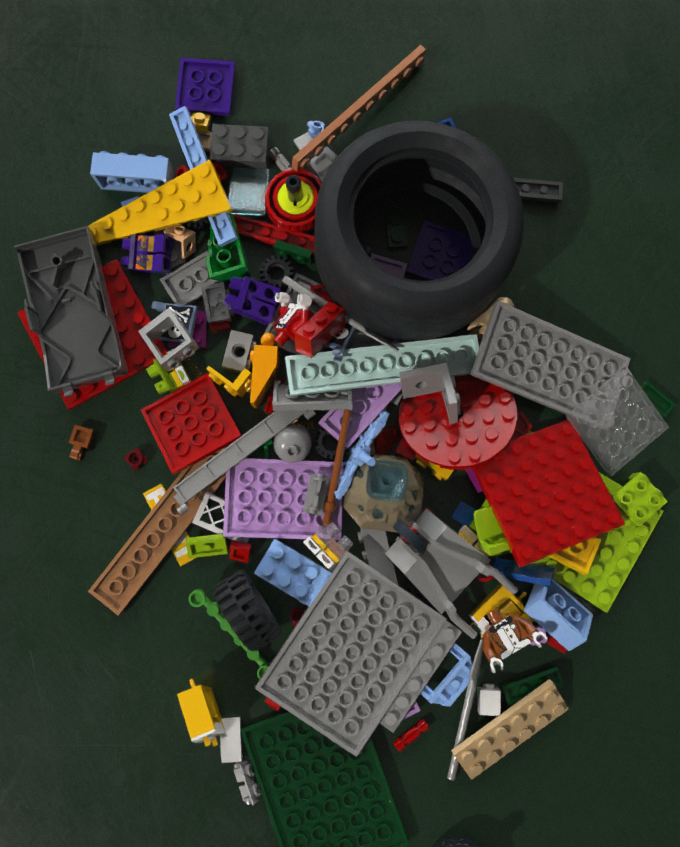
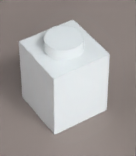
(488, 700)

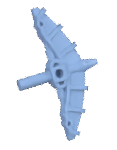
(360, 454)

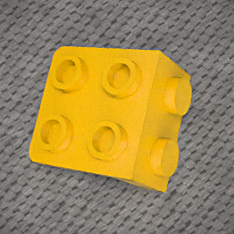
(240, 385)

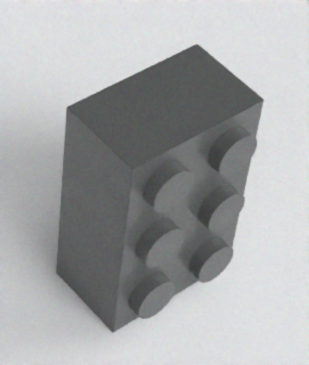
(240, 146)

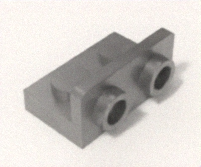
(214, 303)

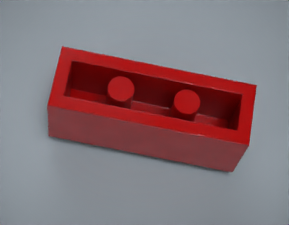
(320, 329)

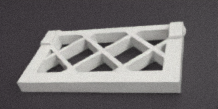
(211, 526)

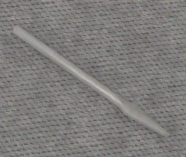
(321, 302)
(474, 674)

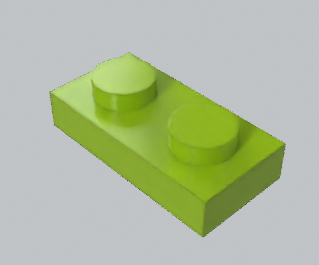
(206, 545)

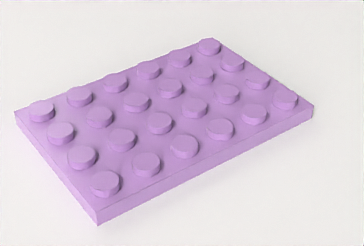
(269, 496)

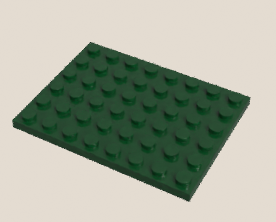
(319, 789)

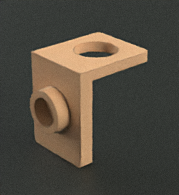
(185, 236)

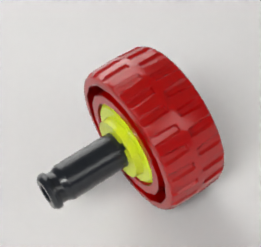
(293, 200)

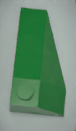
(227, 260)

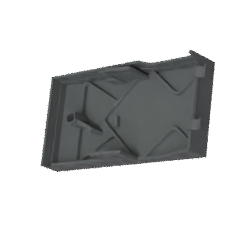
(71, 310)

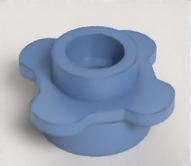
(315, 128)

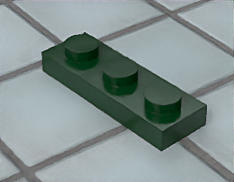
(521, 687)

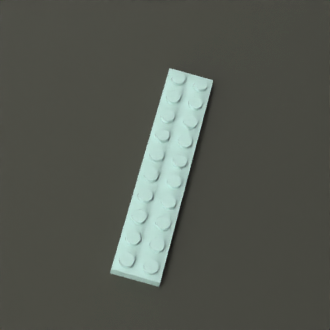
(378, 364)

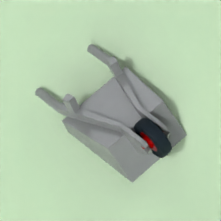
(440, 563)

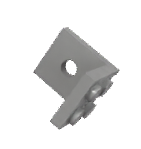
(432, 380)

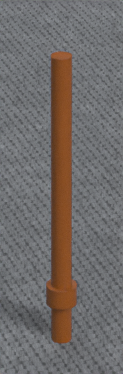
(330, 505)

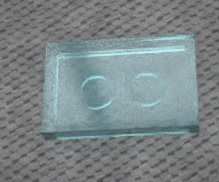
(248, 190)

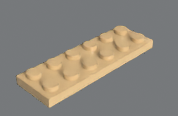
(510, 729)

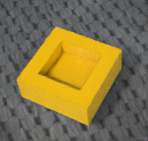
(201, 121)

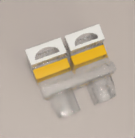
(326, 548)

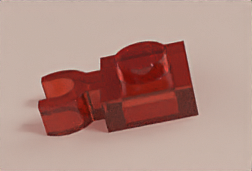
(385, 439)

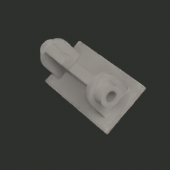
(316, 494)
(250, 790)

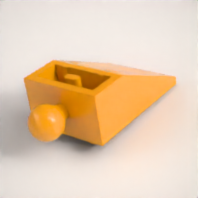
(265, 369)

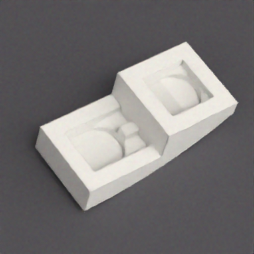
(231, 741)

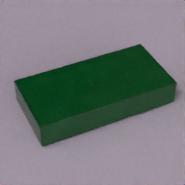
(658, 399)

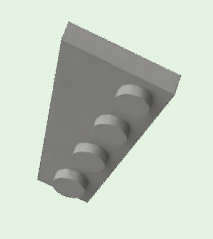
(318, 401)

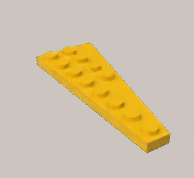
(181, 200)

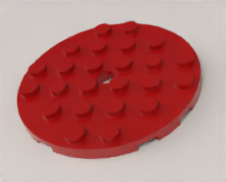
(478, 436)

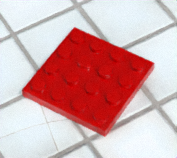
(191, 424)

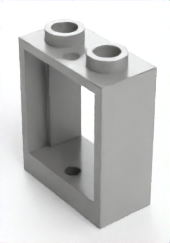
(158, 327)

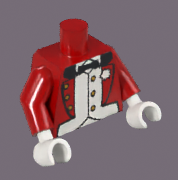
(291, 316)

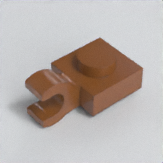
(80, 438)

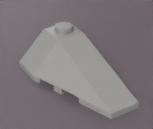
(318, 165)

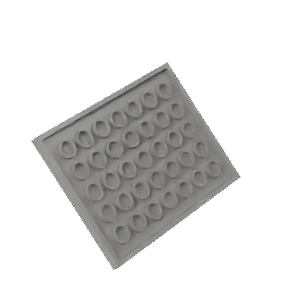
(351, 653)

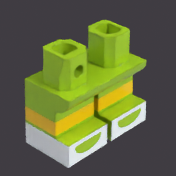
(171, 380)

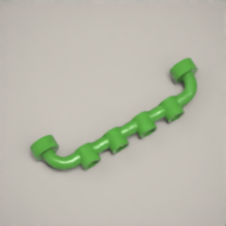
(198, 598)

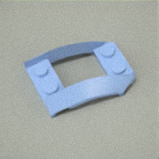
(453, 683)

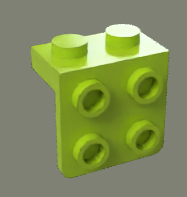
(639, 498)
(489, 532)

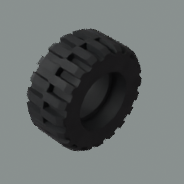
(246, 610)

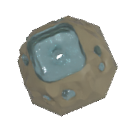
(382, 505)

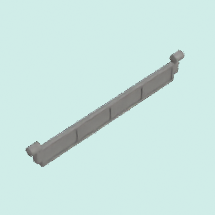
(234, 454)

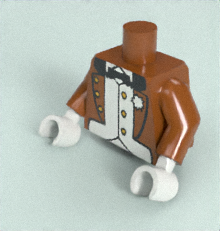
(506, 636)

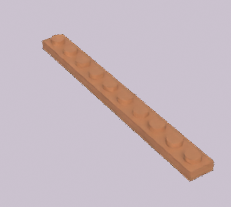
(356, 110)

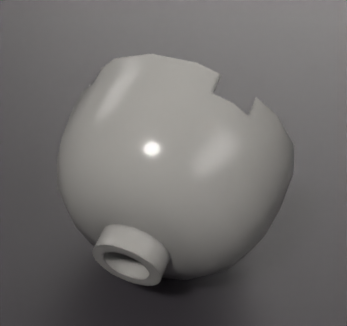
(293, 443)

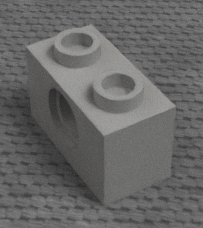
(237, 341)

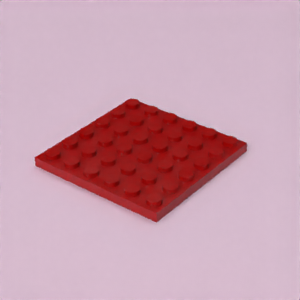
(129, 318)
(547, 493)

